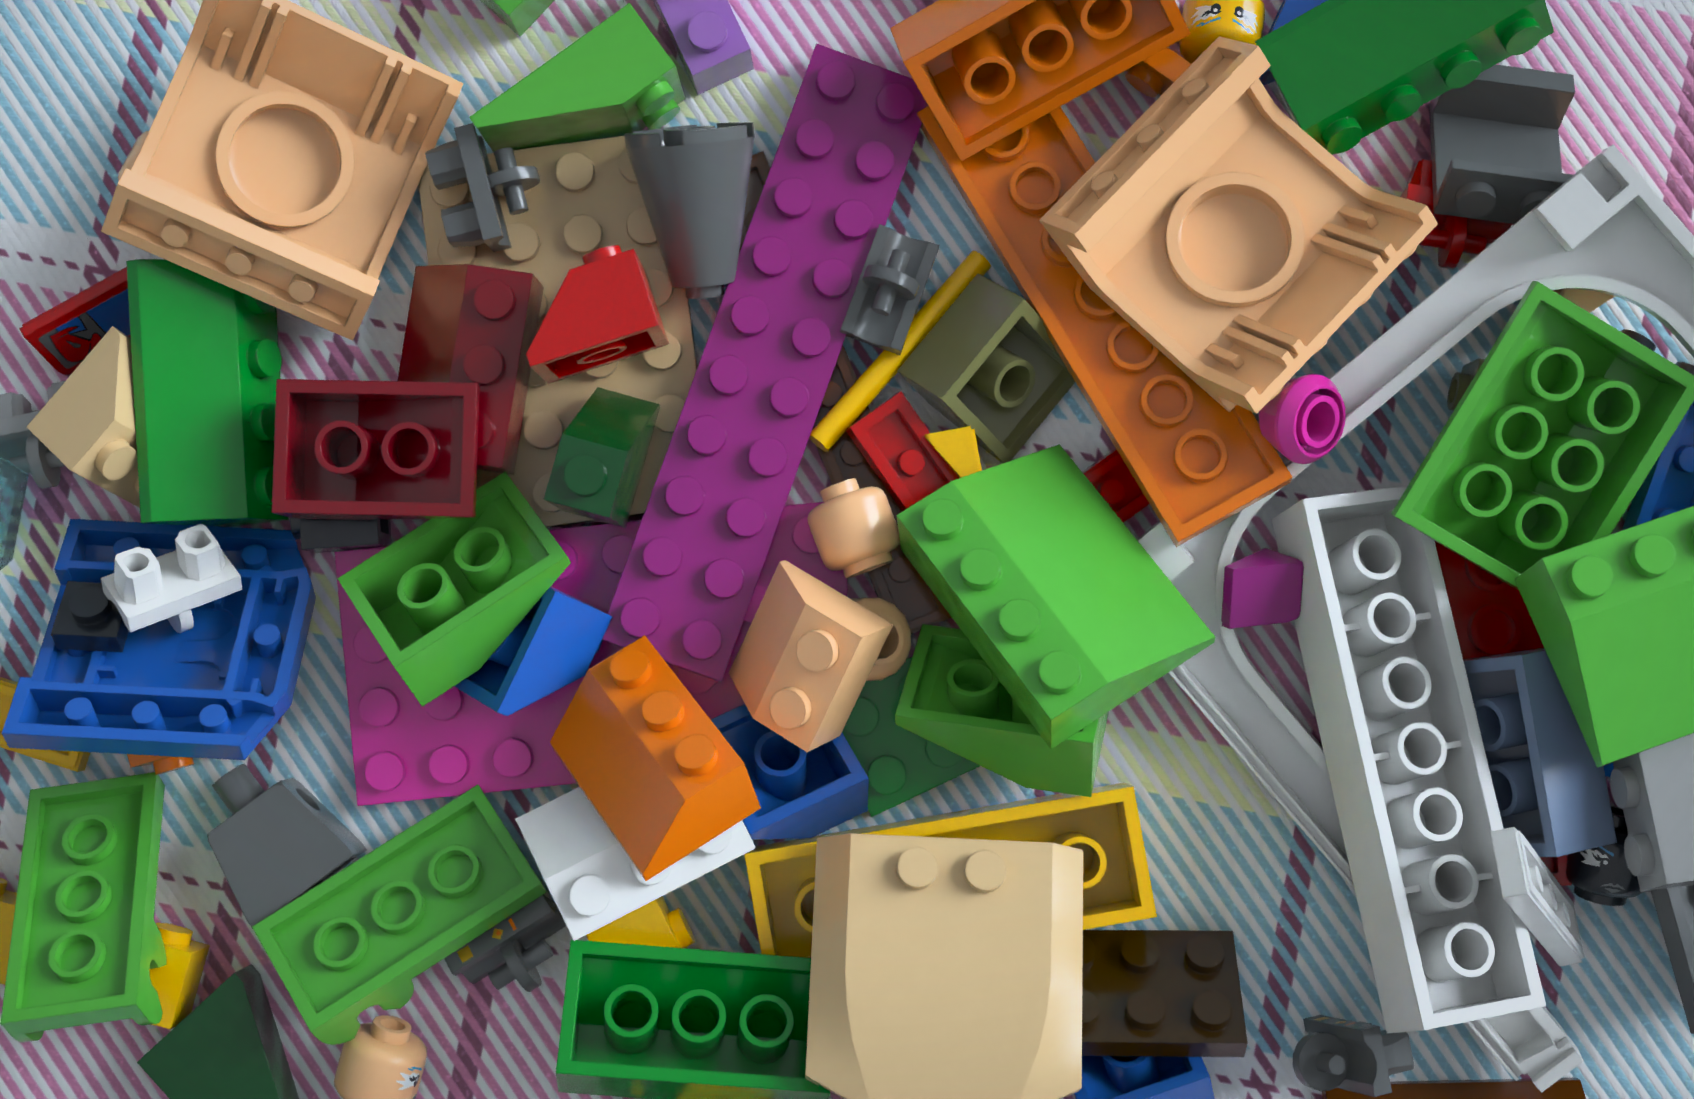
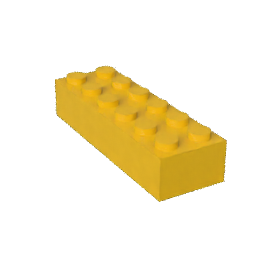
(1101, 825)

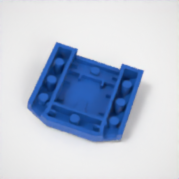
(172, 691)

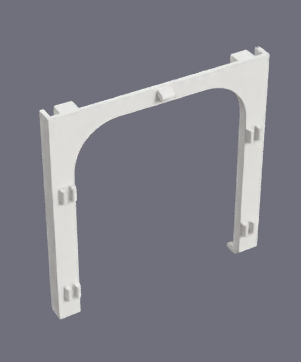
(1590, 234)

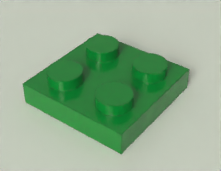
(893, 758)

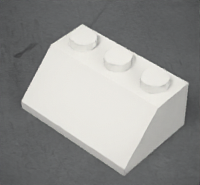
(592, 872)

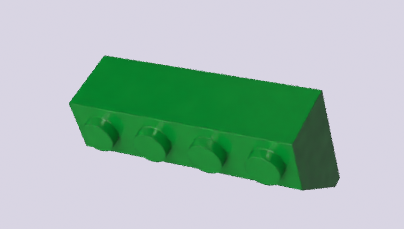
(1378, 61)
(202, 397)
(684, 1024)

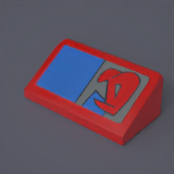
(77, 325)

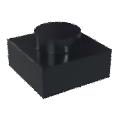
(88, 620)

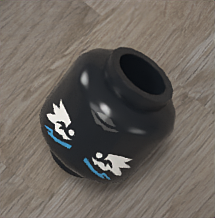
(1602, 872)

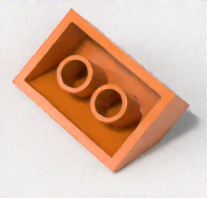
(651, 759)

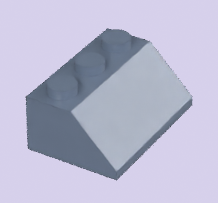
(1538, 755)

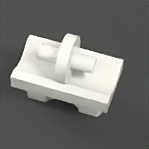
(170, 585)

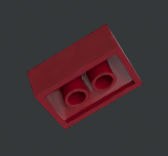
(476, 329)

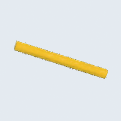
(887, 363)

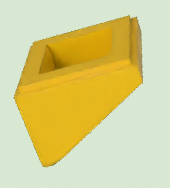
(958, 449)

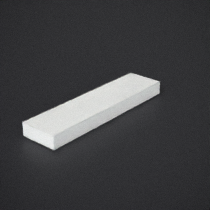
(1537, 896)

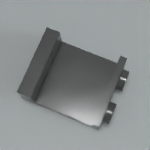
(1498, 143)

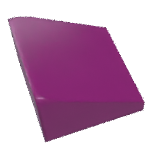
(1262, 590)

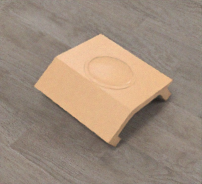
(283, 159)
(1184, 238)

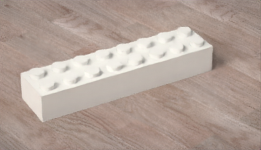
(1405, 764)

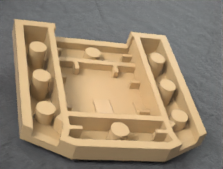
(946, 968)

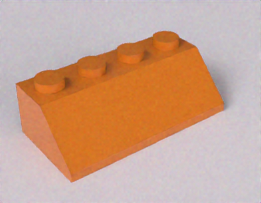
(1013, 61)

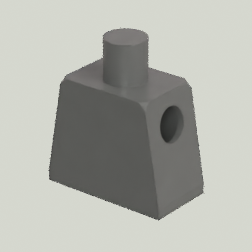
(276, 842)

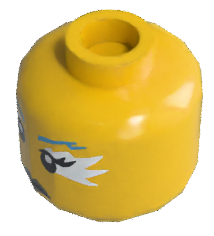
(1224, 18)

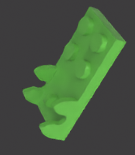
(86, 908)
(397, 915)

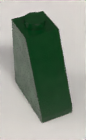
(602, 457)
(224, 1048)

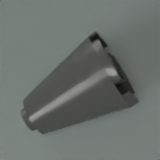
(695, 199)

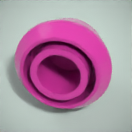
(1304, 418)

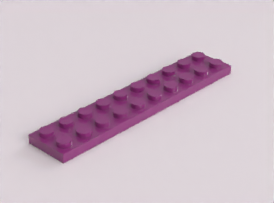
(766, 364)

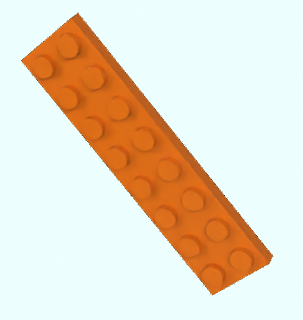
(1174, 438)

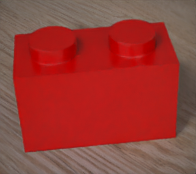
(597, 317)

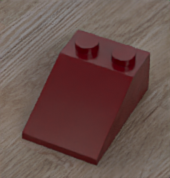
(375, 449)

